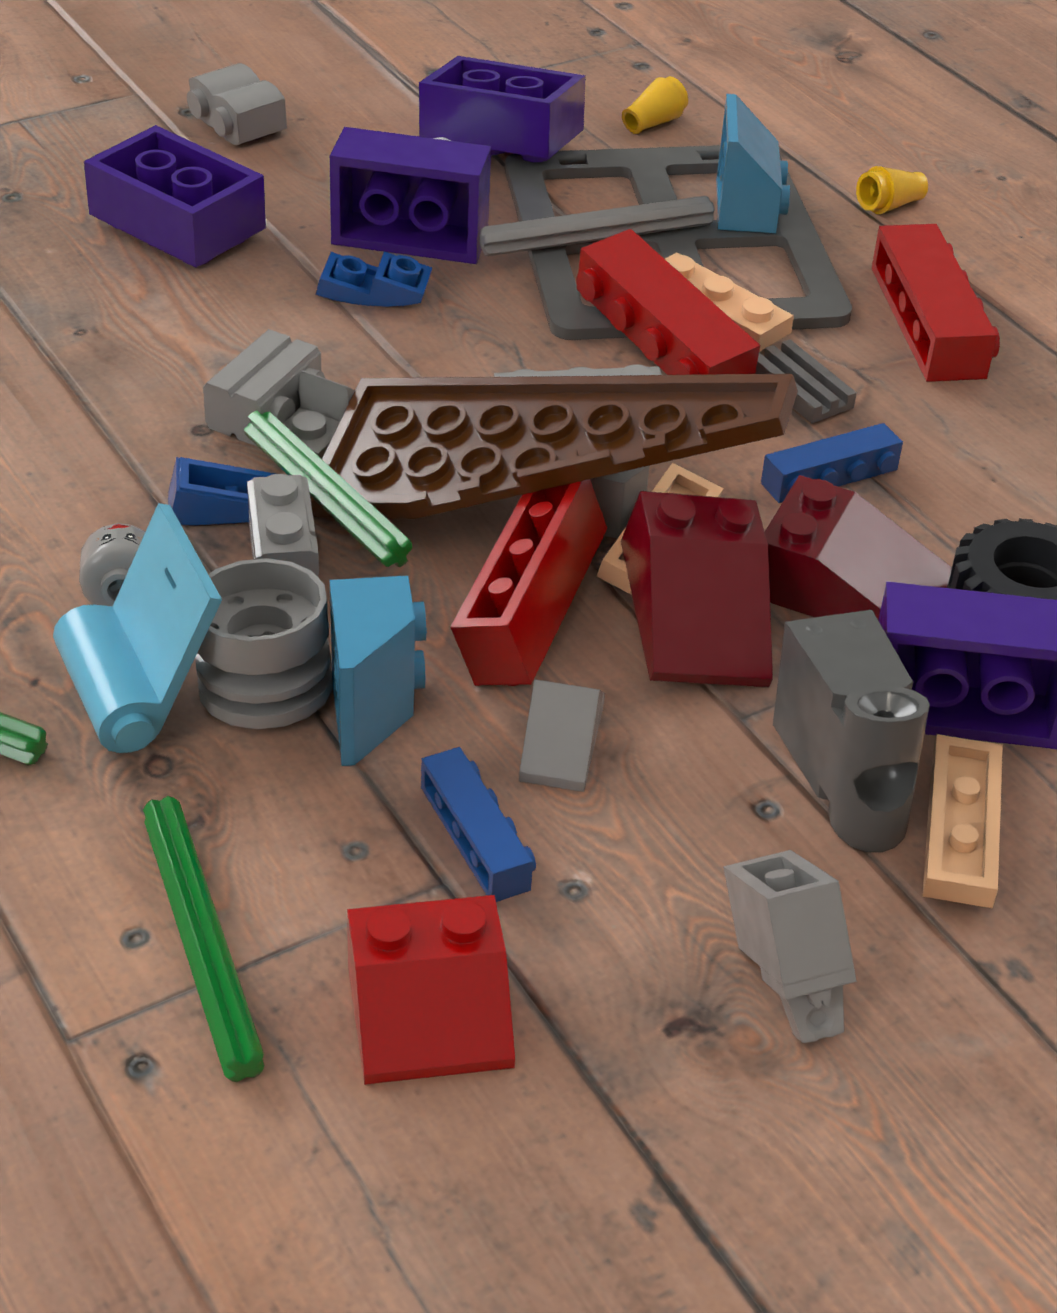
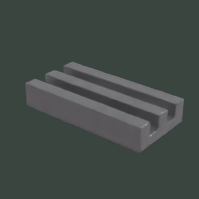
(819, 390)

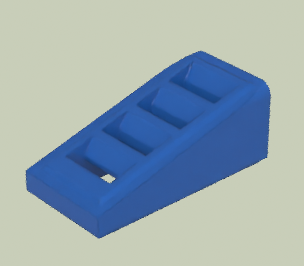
(210, 492)

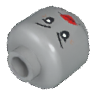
(106, 561)

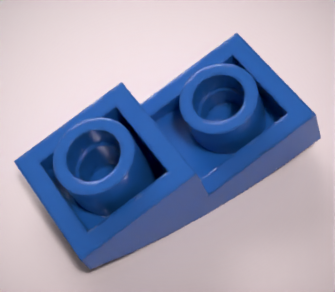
(395, 282)

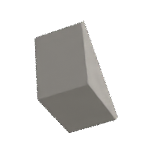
(560, 735)

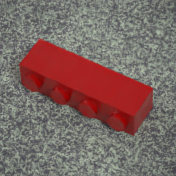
(934, 303)
(662, 309)
(528, 584)

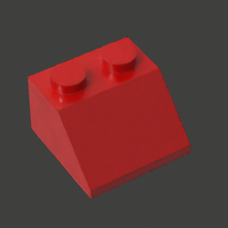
(430, 989)

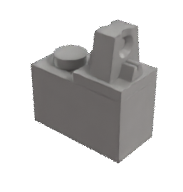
(797, 932)

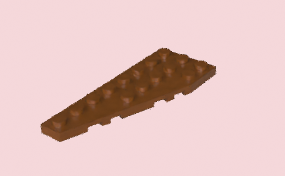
(478, 440)

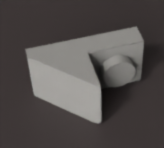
(319, 411)

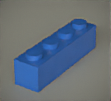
(833, 459)
(477, 824)

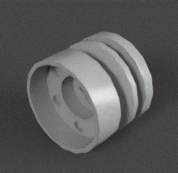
(266, 645)

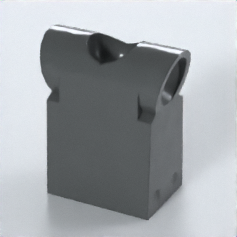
(852, 724)

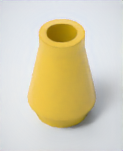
(658, 104)
(889, 188)

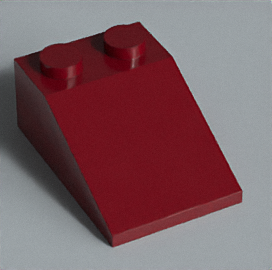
(838, 551)
(700, 588)

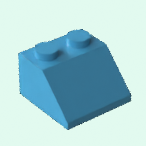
(749, 173)
(374, 660)

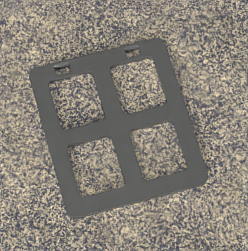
(648, 171)

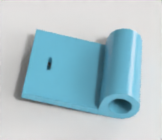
(139, 651)

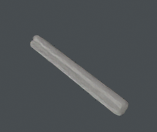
(595, 225)

